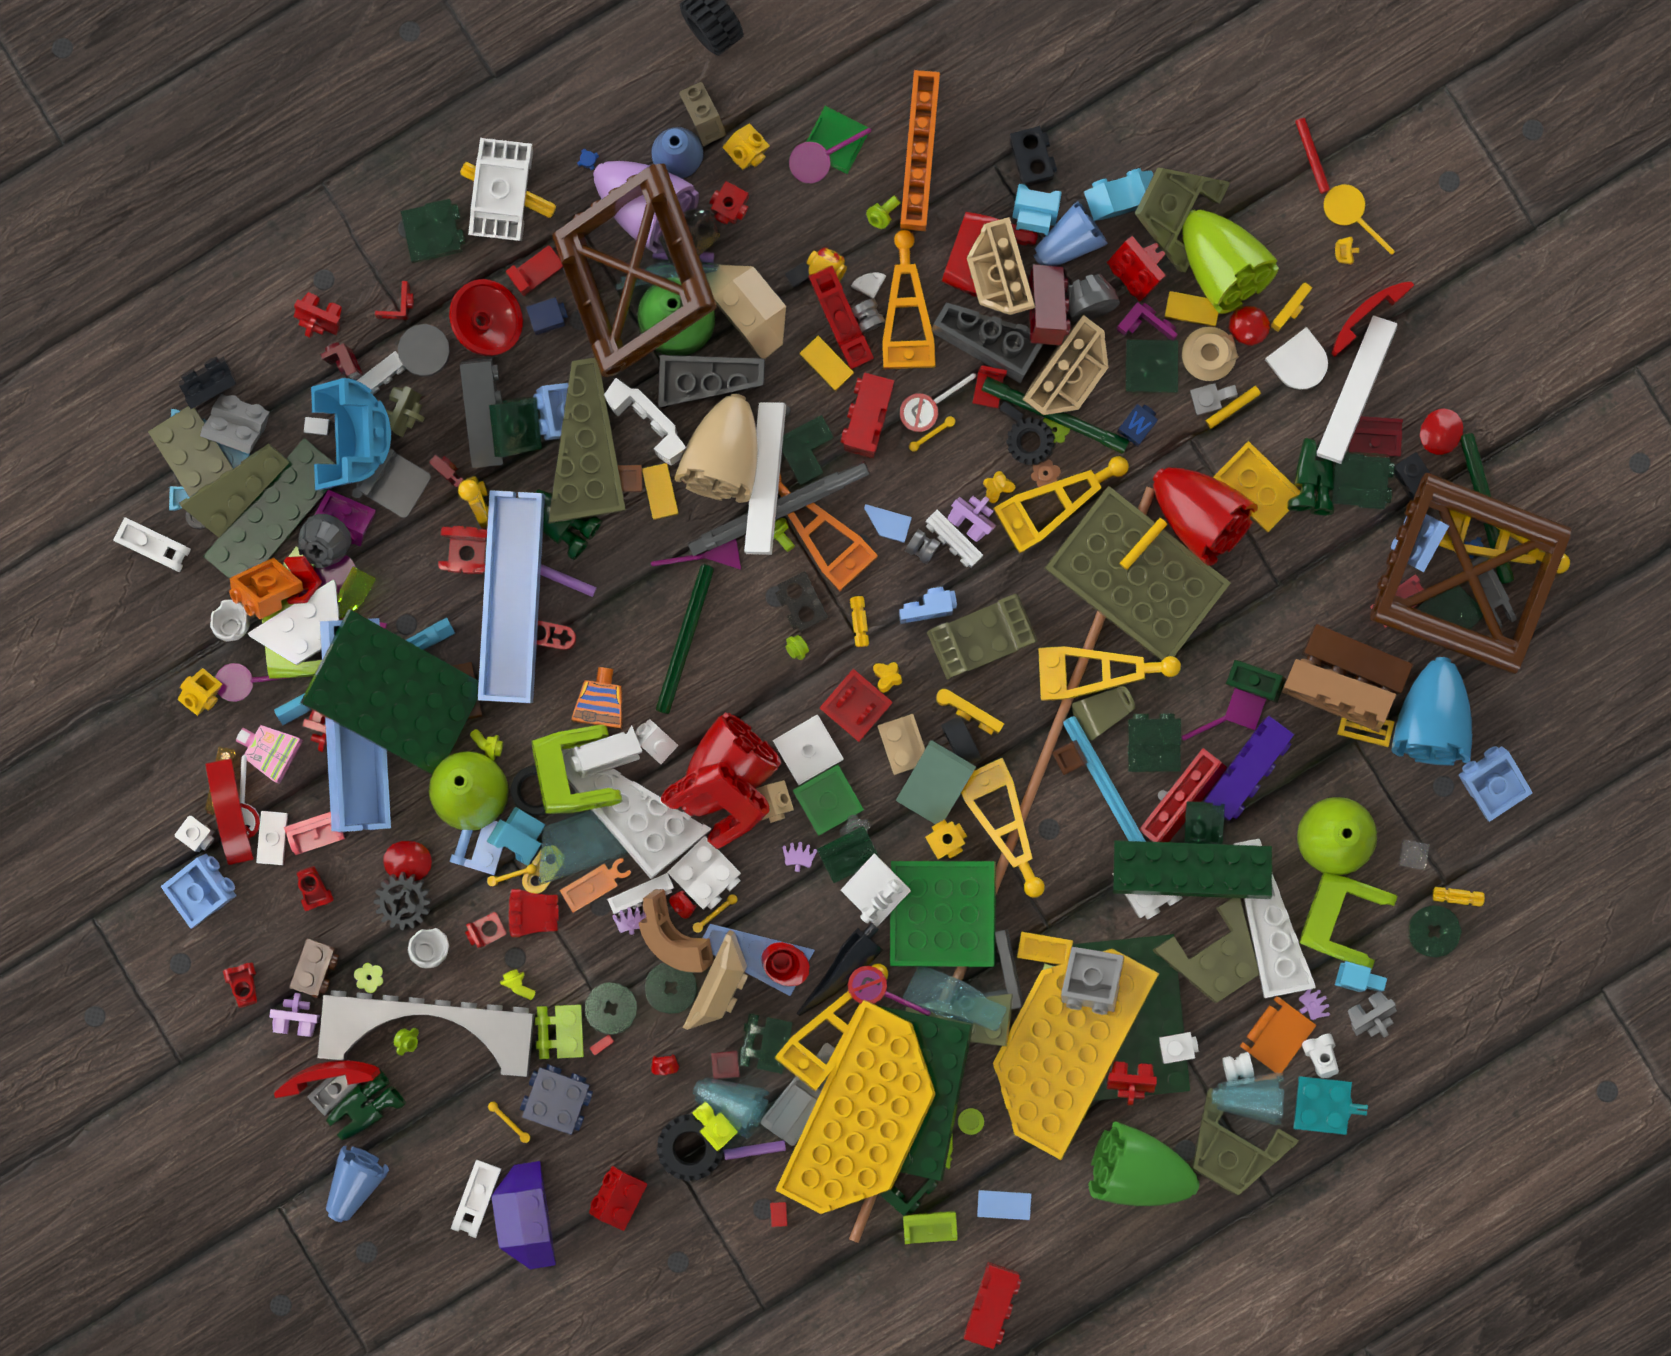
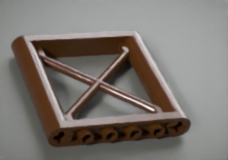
(694, 287)
(1446, 495)

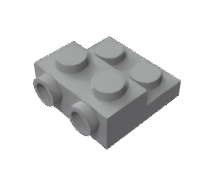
(235, 423)
(1092, 980)

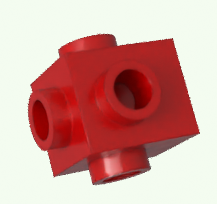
(733, 195)

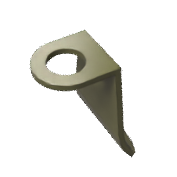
(1102, 710)

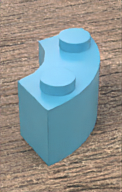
(1119, 195)

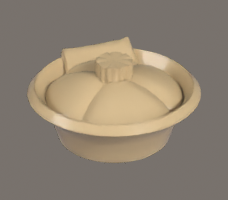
(1209, 353)

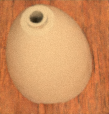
(722, 452)

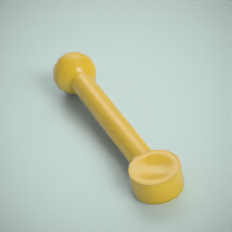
(949, 422)
(493, 880)
(698, 927)
(524, 1136)

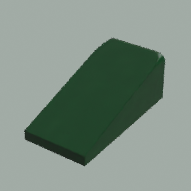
(1256, 681)

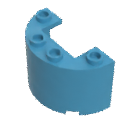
(360, 432)

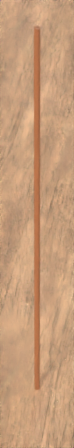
(1026, 804)

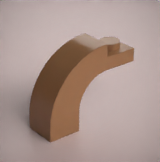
(667, 942)

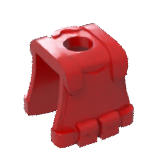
(460, 538)
(532, 913)

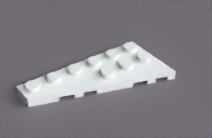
(641, 821)

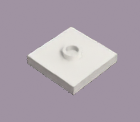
(808, 750)

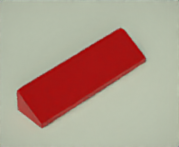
(1192, 787)

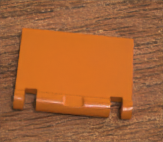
(1278, 1036)

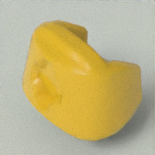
(1344, 250)

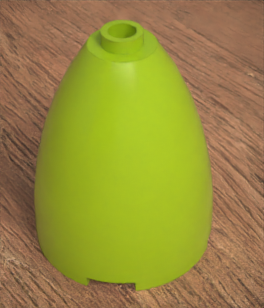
(1226, 260)
(468, 790)
(1322, 838)

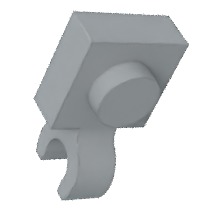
(1208, 399)

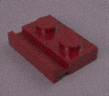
(1377, 436)
(446, 469)

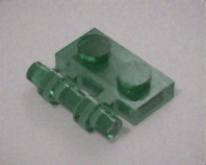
(775, 1036)

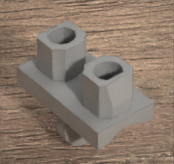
(1382, 1009)

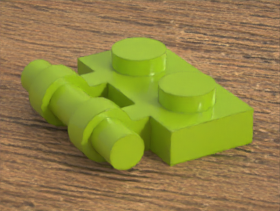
(568, 1031)

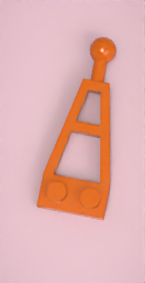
(850, 562)

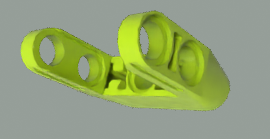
(279, 666)
(553, 776)
(1325, 911)

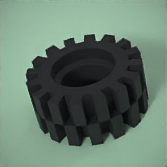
(1016, 434)

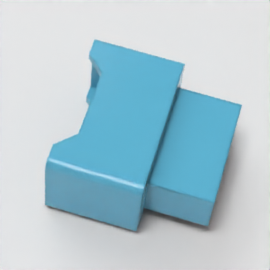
(1036, 209)
(518, 835)
(1358, 978)

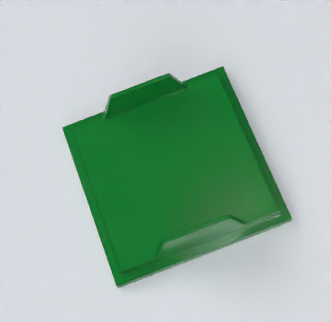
(833, 129)

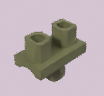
(406, 409)

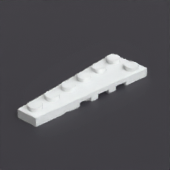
(1275, 944)

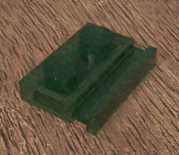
(1204, 823)
(847, 854)

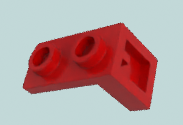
(535, 270)

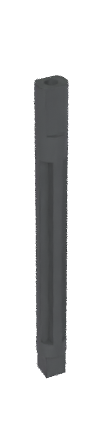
(785, 505)

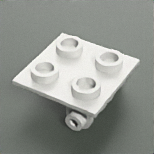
(875, 890)

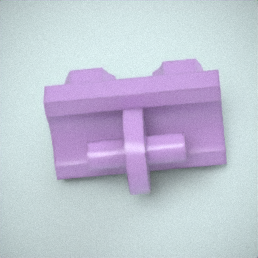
(963, 510)
(306, 1021)

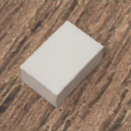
(316, 426)

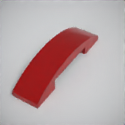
(1391, 294)
(840, 317)
(229, 811)
(353, 1070)

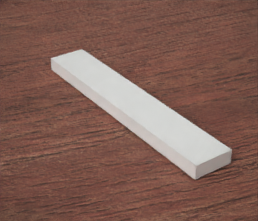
(1357, 389)
(765, 489)

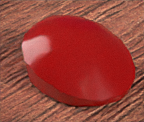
(1441, 431)
(408, 858)
(785, 964)

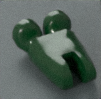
(1311, 475)
(559, 530)
(363, 1108)

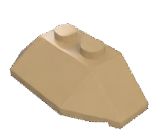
(999, 269)
(750, 306)
(1070, 370)
(720, 984)

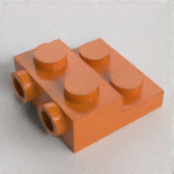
(264, 588)

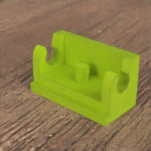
(930, 1227)

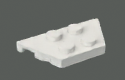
(297, 629)

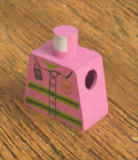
(269, 750)

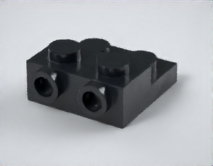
(206, 382)

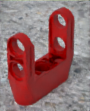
(957, 270)
(743, 803)

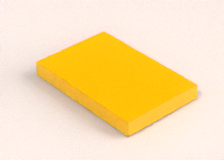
(1260, 482)

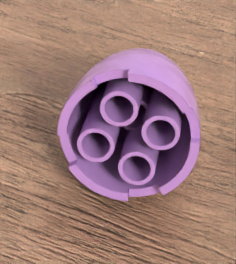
(614, 174)

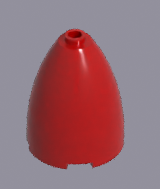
(1203, 511)
(739, 747)

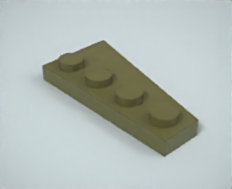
(235, 490)

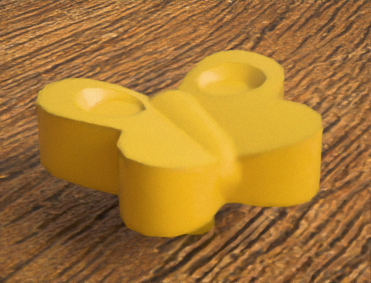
(997, 485)
(888, 676)

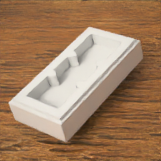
(272, 838)

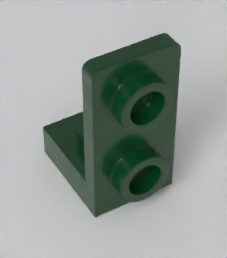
(895, 1197)

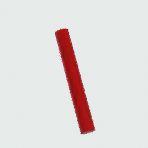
(1312, 155)

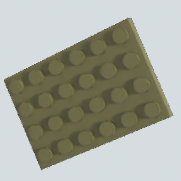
(1153, 600)

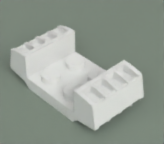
(500, 189)
(621, 396)

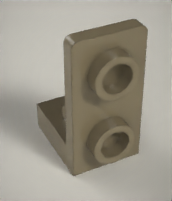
(703, 113)

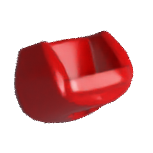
(682, 904)
(664, 1065)

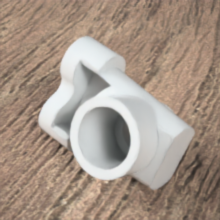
(1322, 1051)

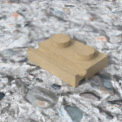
(902, 743)

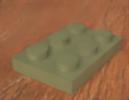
(190, 456)

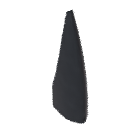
(856, 952)

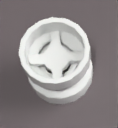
(1240, 1067)

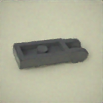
(1494, 592)

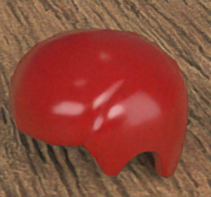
(1249, 325)

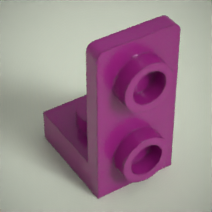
(1132, 321)

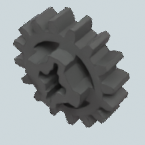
(393, 897)

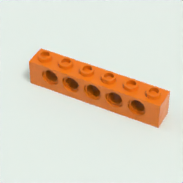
(919, 150)

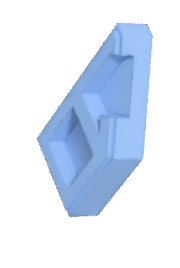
(888, 523)

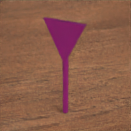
(724, 554)

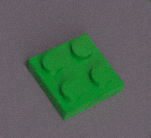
(828, 800)

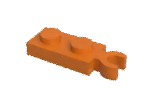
(592, 885)

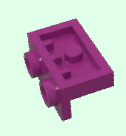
(353, 514)

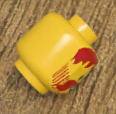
(824, 258)

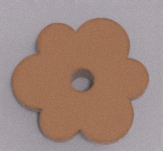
(1052, 470)

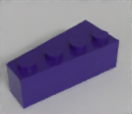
(1249, 767)

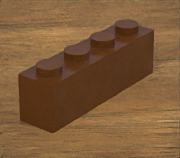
(1356, 659)

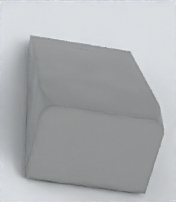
(330, 1093)

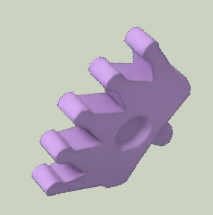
(798, 857)
(629, 921)
(1313, 1005)

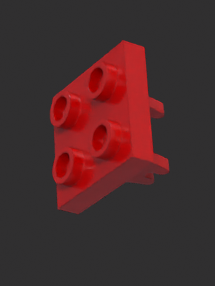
(1137, 267)
(856, 705)

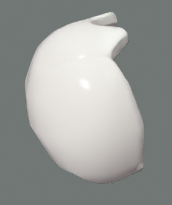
(229, 621)
(428, 948)

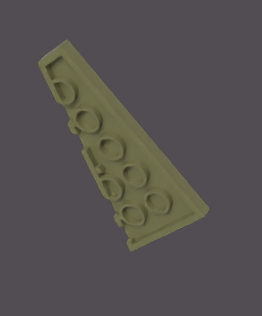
(586, 463)

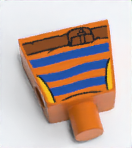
(600, 702)

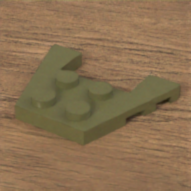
(1169, 204)
(1221, 965)
(1229, 1158)

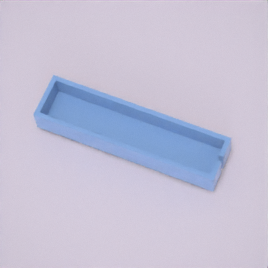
(511, 597)
(355, 769)

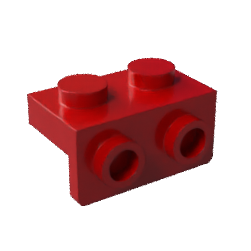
(617, 1198)

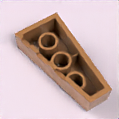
(1339, 694)

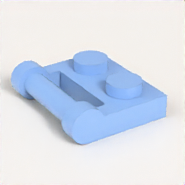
(485, 855)

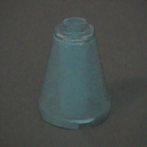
(1252, 1097)
(737, 1102)

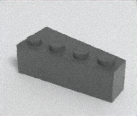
(988, 339)
(702, 377)
(479, 392)

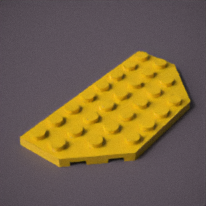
(1063, 1055)
(862, 1116)

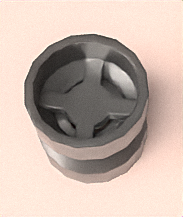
(868, 315)
(928, 548)

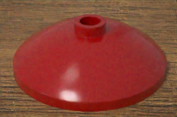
(496, 310)

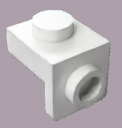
(655, 741)
(195, 834)
(1178, 1047)

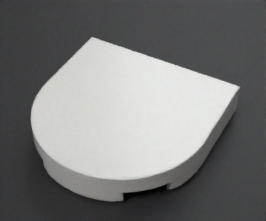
(1300, 361)

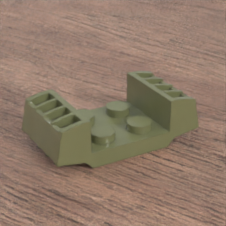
(982, 636)

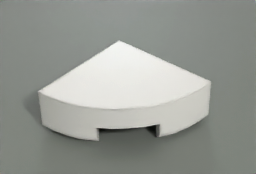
(869, 283)

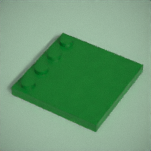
(945, 915)

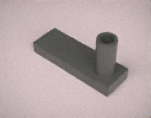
(1009, 970)

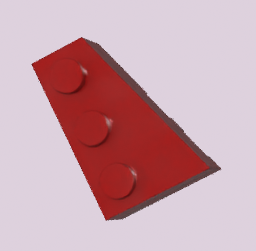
(867, 415)
(992, 1306)

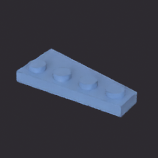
(752, 950)

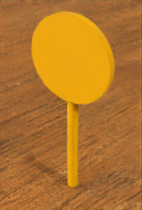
(1346, 206)

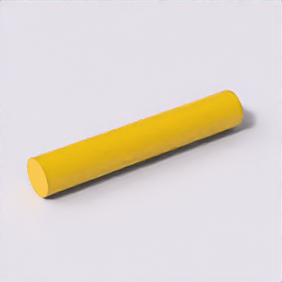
(1233, 407)
(1144, 542)

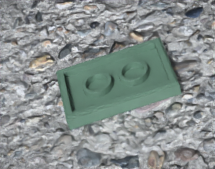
(935, 783)

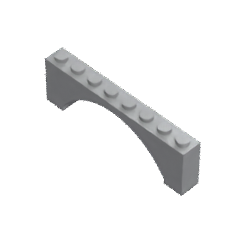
(351, 1018)

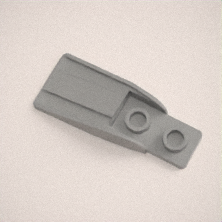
(794, 1105)

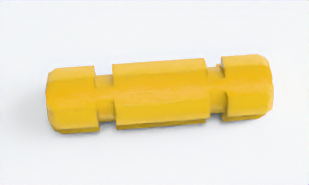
(859, 621)
(1458, 896)

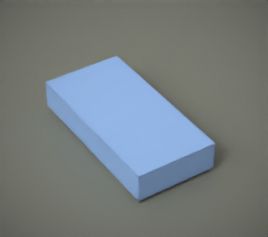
(1004, 1205)

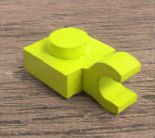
(717, 1128)

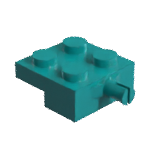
(1324, 1105)

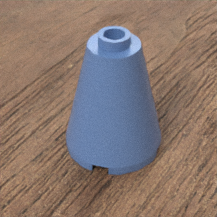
(678, 150)
(1070, 238)
(353, 1182)

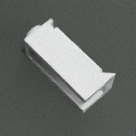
(606, 754)

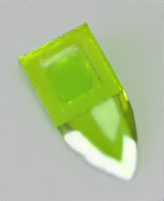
(354, 591)

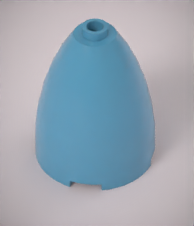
(1435, 717)

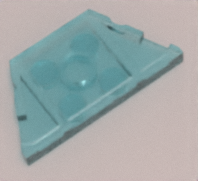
(576, 846)

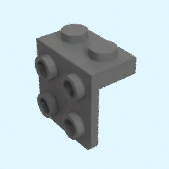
(396, 484)

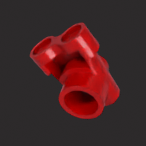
(314, 894)
(240, 979)

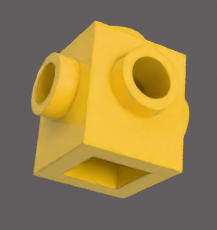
(746, 147)
(199, 692)
(938, 846)

